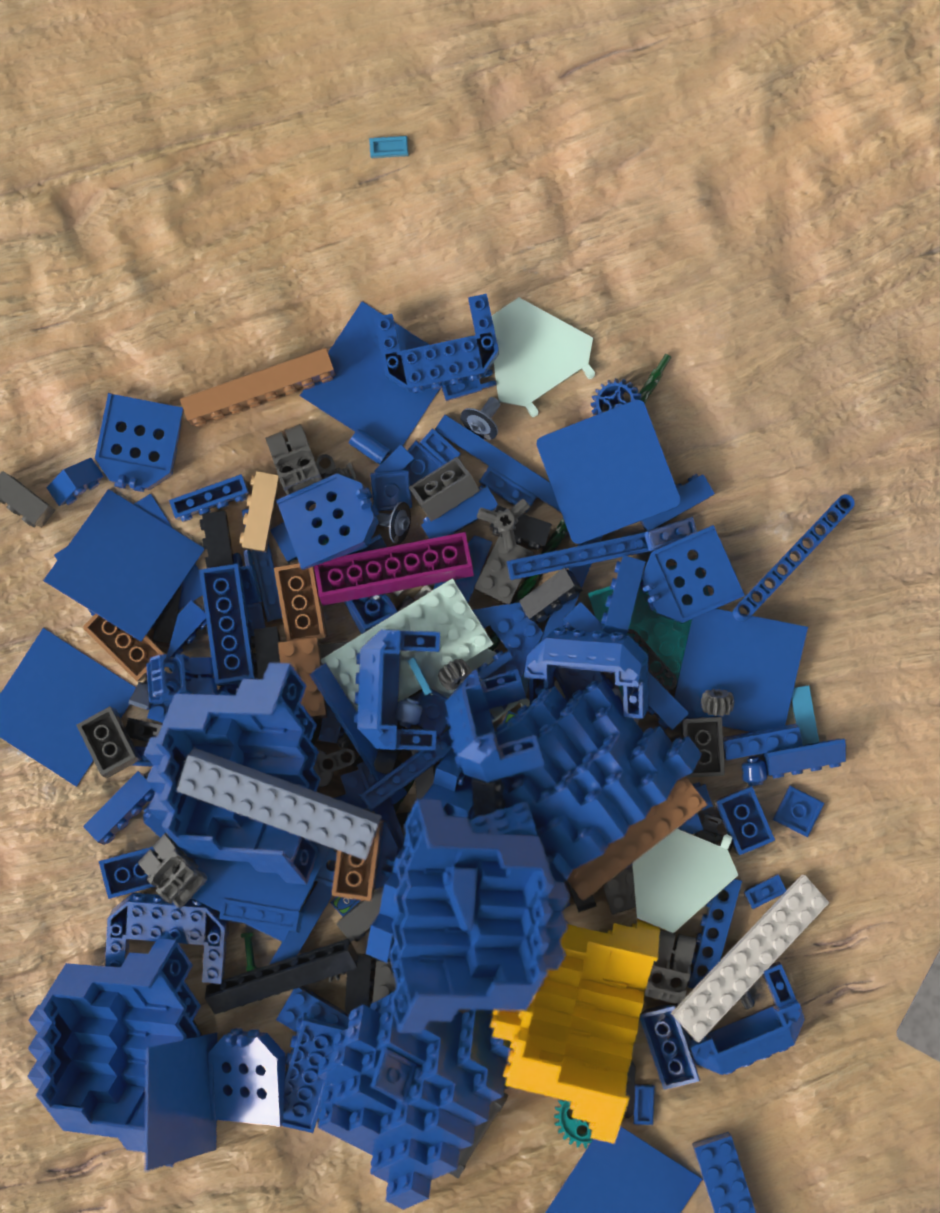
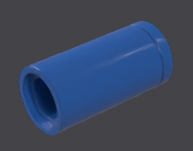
(369, 446)

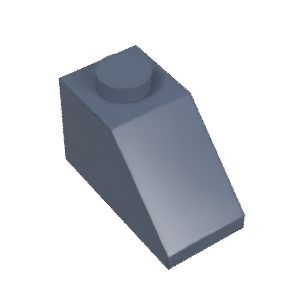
(141, 696)

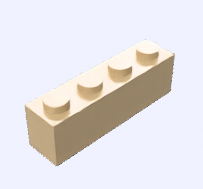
(261, 511)

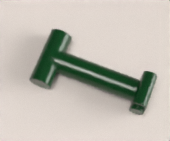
(249, 950)

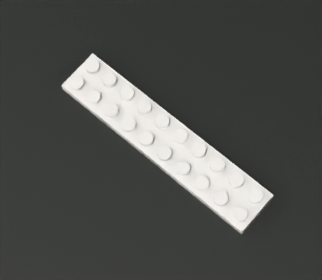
(749, 958)

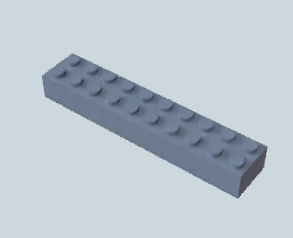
(279, 803)

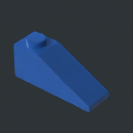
(460, 887)

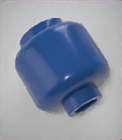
(754, 771)

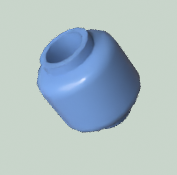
(408, 712)

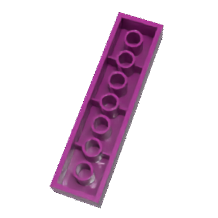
(394, 569)

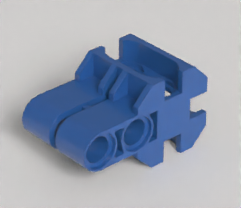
(187, 677)

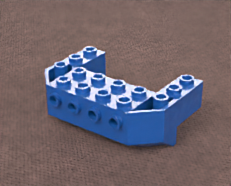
(440, 362)
(596, 653)
(380, 689)
(474, 730)
(152, 917)
(755, 1035)

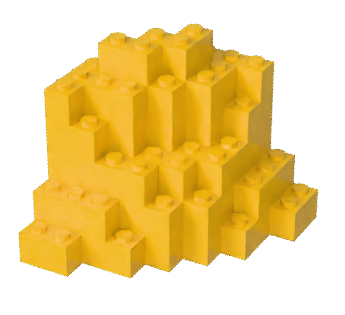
(584, 1024)

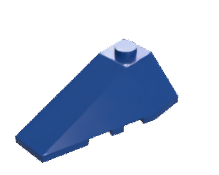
(478, 552)
(370, 611)

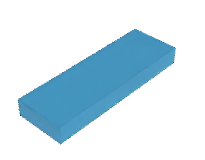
(804, 714)

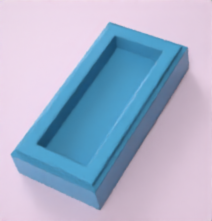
(388, 147)
(419, 675)

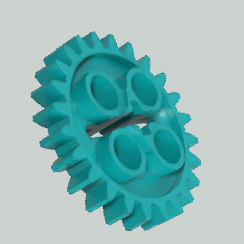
(569, 1125)

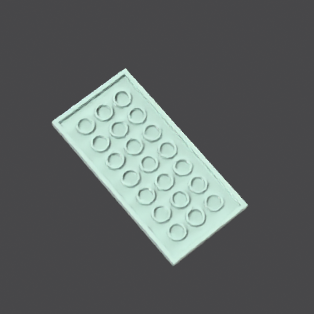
(438, 611)

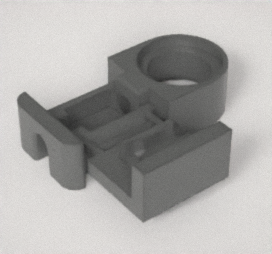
(330, 470)
(710, 829)

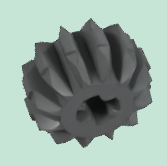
(453, 674)
(717, 702)

